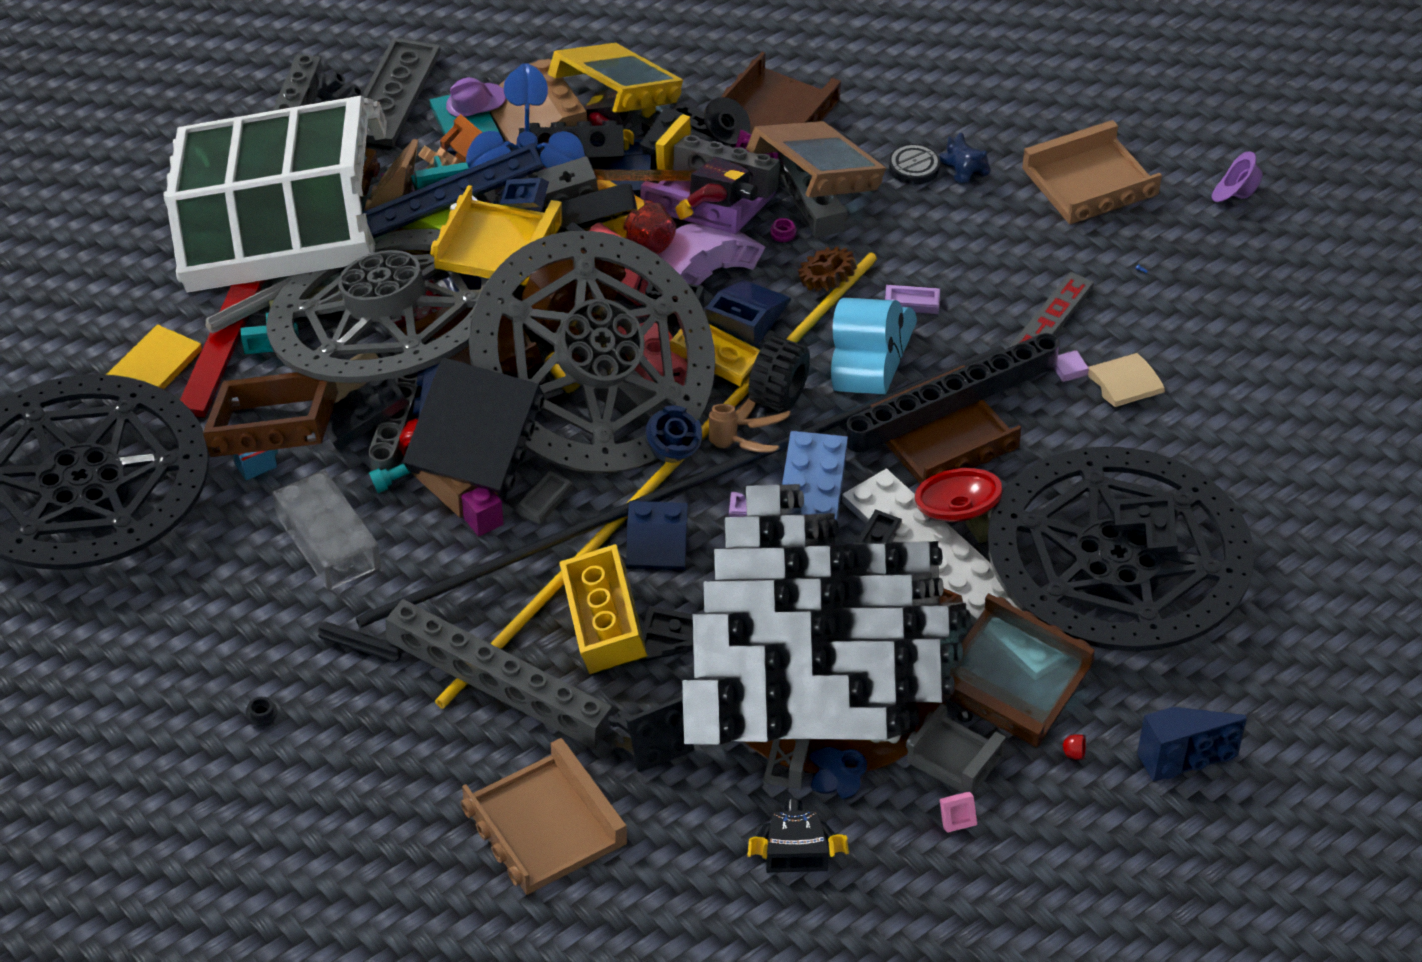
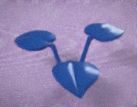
(527, 87)

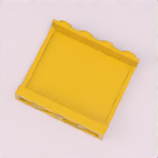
(486, 234)

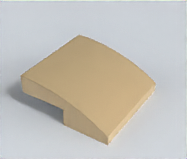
(1126, 379)

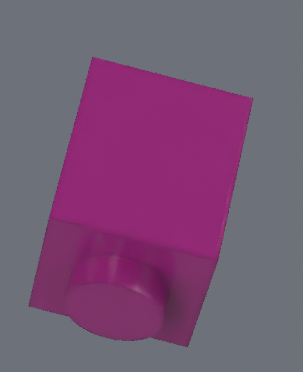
(482, 510)

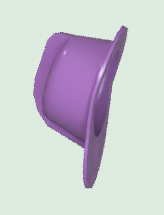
(473, 97)
(1240, 180)

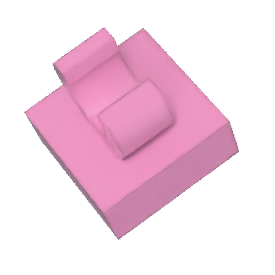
(958, 812)

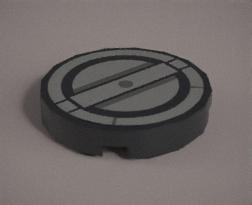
(914, 163)

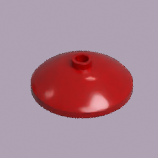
(958, 494)

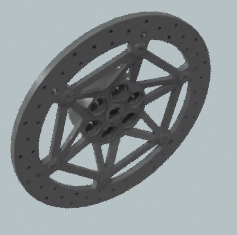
(662, 277)
(372, 291)

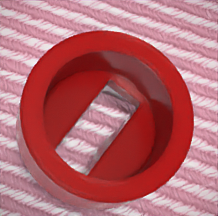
(1075, 746)

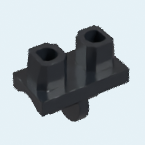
(332, 88)

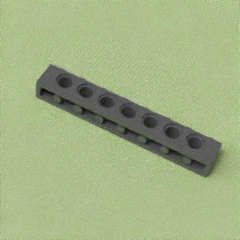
(498, 673)

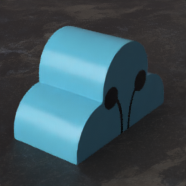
(869, 343)

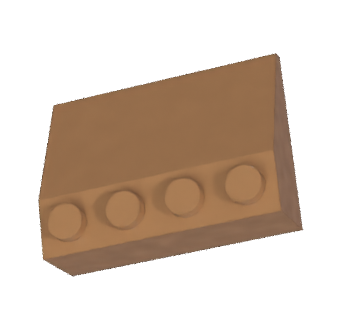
(559, 106)

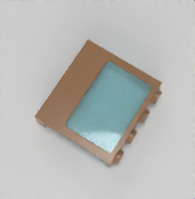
(824, 153)

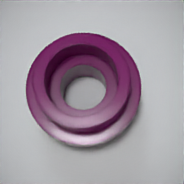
(783, 230)

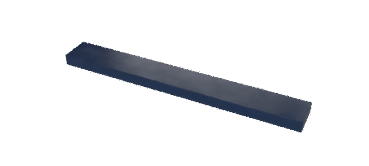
(446, 191)

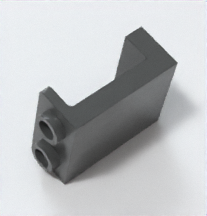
(954, 751)

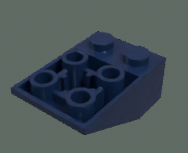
(746, 311)
(1188, 740)

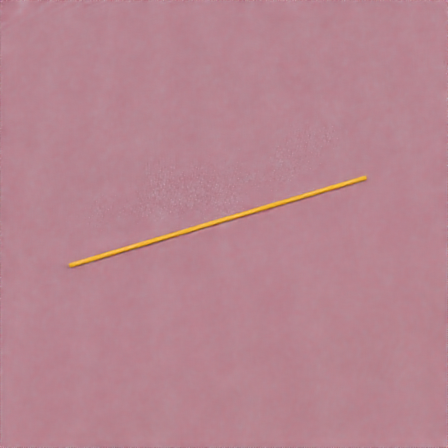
(649, 487)

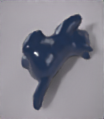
(964, 159)

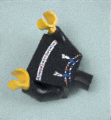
(796, 841)

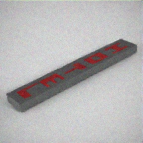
(1057, 308)

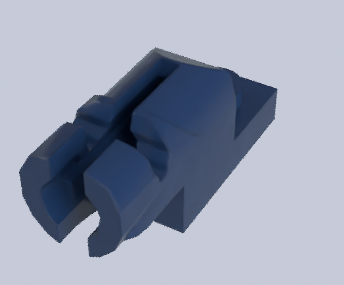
(524, 193)

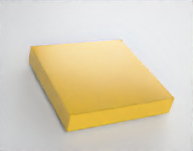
(671, 137)

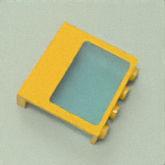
(634, 78)

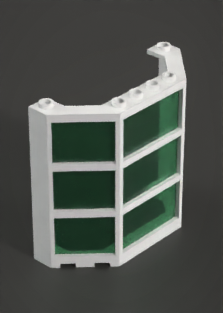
(271, 193)

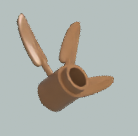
(724, 422)

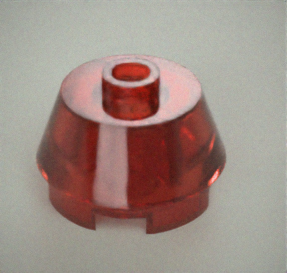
(650, 227)

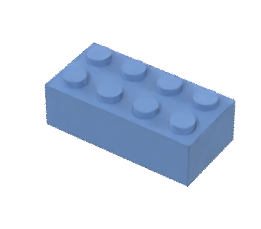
(819, 468)

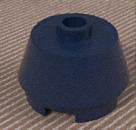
(673, 434)

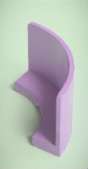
(701, 249)

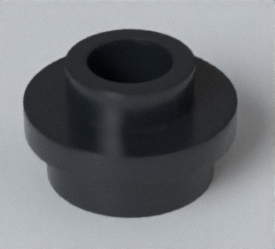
(265, 707)

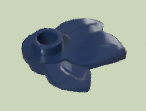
(834, 773)

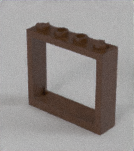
(273, 433)

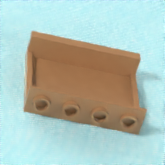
(1088, 173)
(545, 819)

